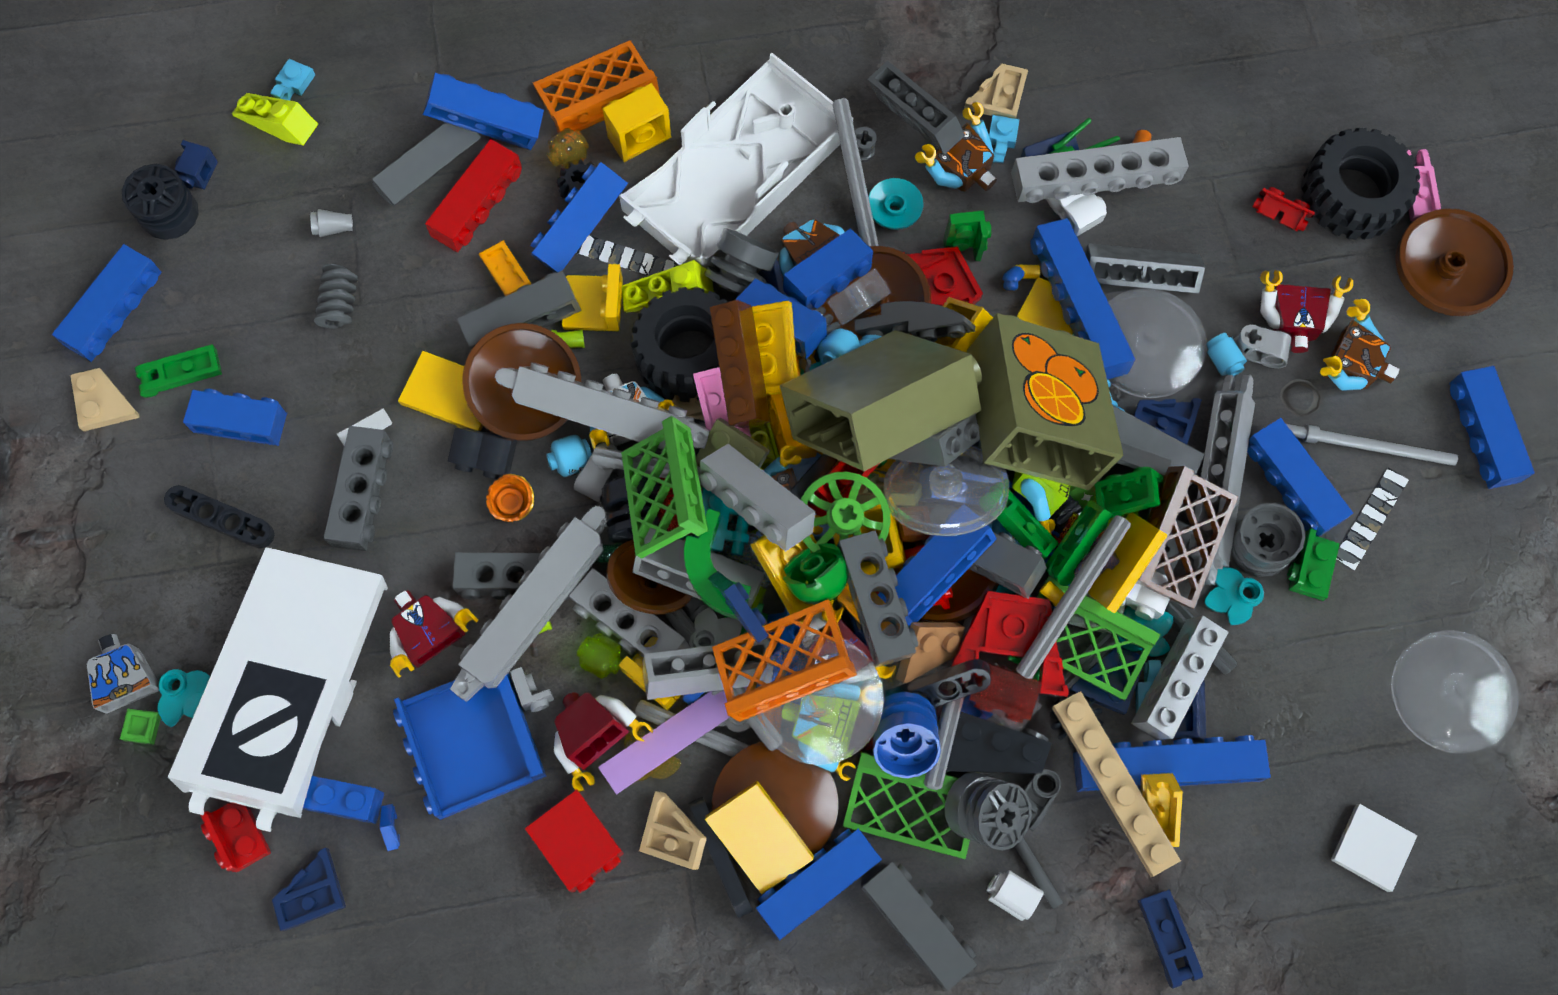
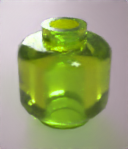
(599, 655)

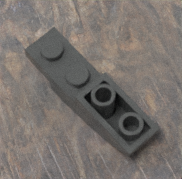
(918, 318)

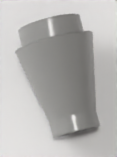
(329, 223)

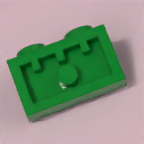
(968, 231)
(1129, 491)
(1313, 566)

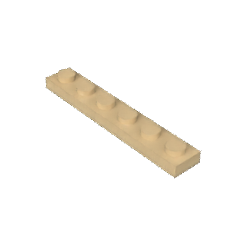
(1116, 784)

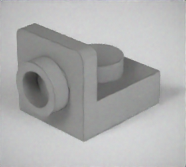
(525, 686)

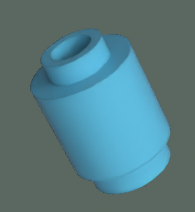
(1226, 355)

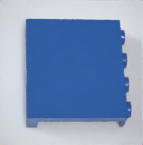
(468, 747)

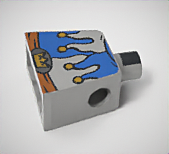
(119, 675)

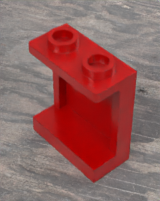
(575, 842)

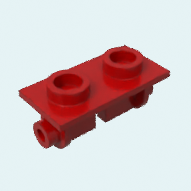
(1274, 201)

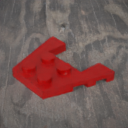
(948, 275)
(1008, 627)

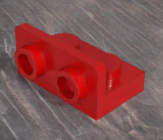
(234, 836)

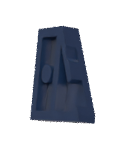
(1169, 416)
(735, 598)
(1116, 679)
(310, 894)

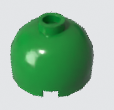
(817, 574)

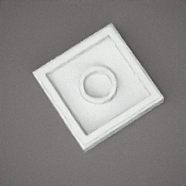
(1374, 848)

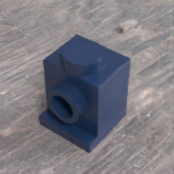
(195, 165)

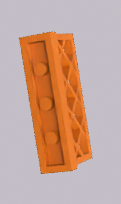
(588, 112)
(792, 686)

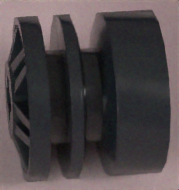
(160, 201)
(616, 503)

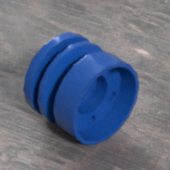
(907, 736)

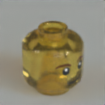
(567, 147)

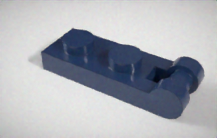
(1170, 938)

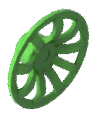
(846, 515)

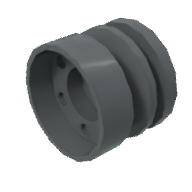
(741, 262)
(1278, 528)
(988, 810)

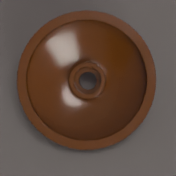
(634, 589)

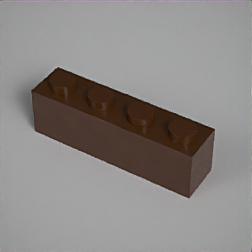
(740, 364)

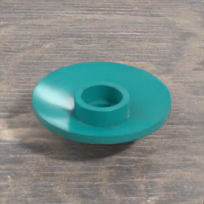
(895, 193)

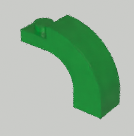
(700, 567)

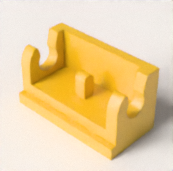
(1165, 802)

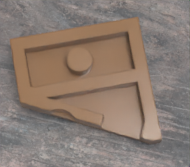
(936, 645)

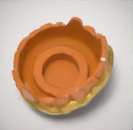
(510, 498)

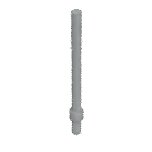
(1313, 434)

